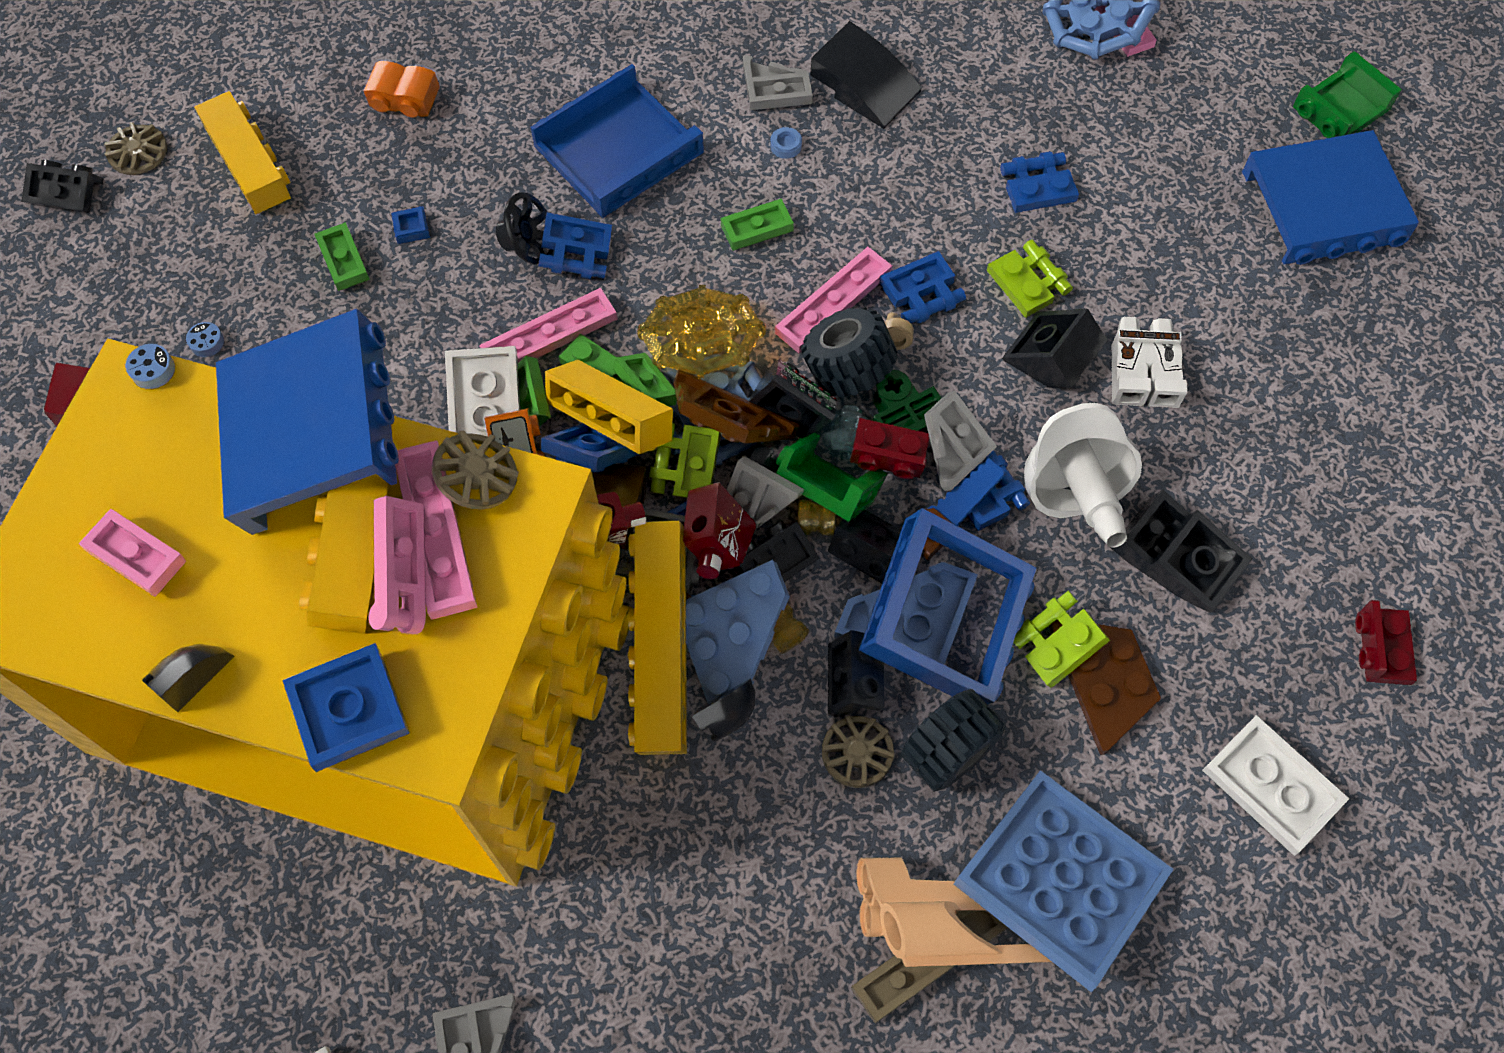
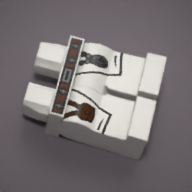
(1147, 364)

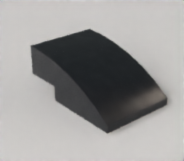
(864, 75)
(1183, 552)

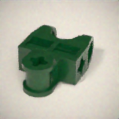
(901, 403)

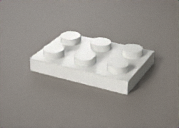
(480, 385)
(1275, 785)

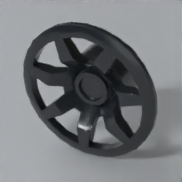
(520, 231)

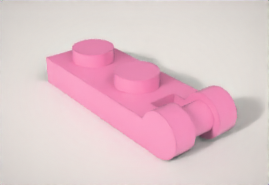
(398, 566)

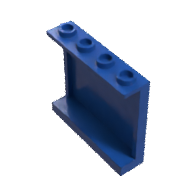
(615, 142)
(1332, 196)
(303, 417)

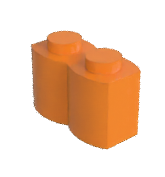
(401, 89)

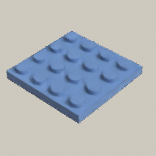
(1064, 880)

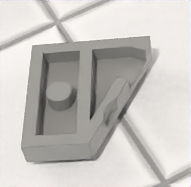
(775, 85)
(956, 440)
(761, 490)
(475, 1026)

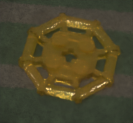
(719, 330)

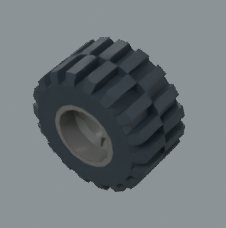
(849, 351)
(953, 739)

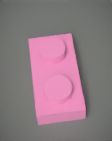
(132, 552)

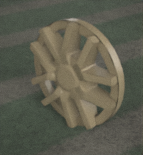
(137, 147)
(474, 470)
(857, 750)

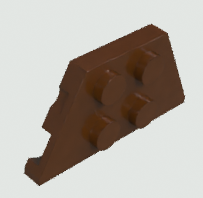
(728, 413)
(1113, 687)

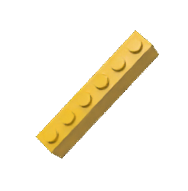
(659, 639)

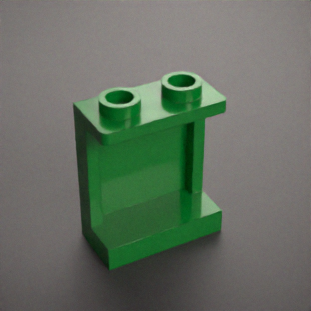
(1347, 98)
(827, 483)

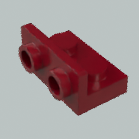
(889, 449)
(1386, 645)

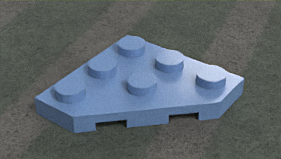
(929, 612)
(733, 627)

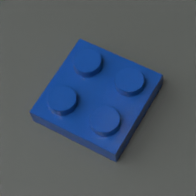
(586, 448)
(345, 707)

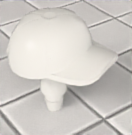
(1091, 455)

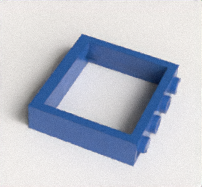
(896, 585)

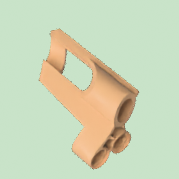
(922, 919)

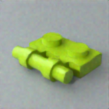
(1021, 283)
(695, 462)
(1067, 646)

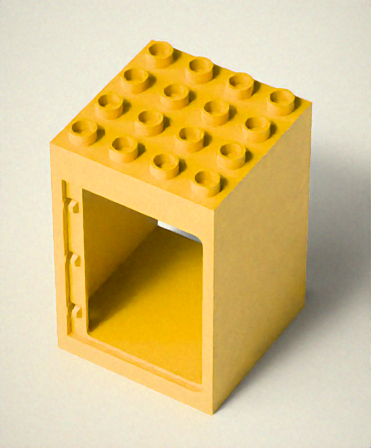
(480, 689)

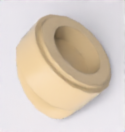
(900, 330)

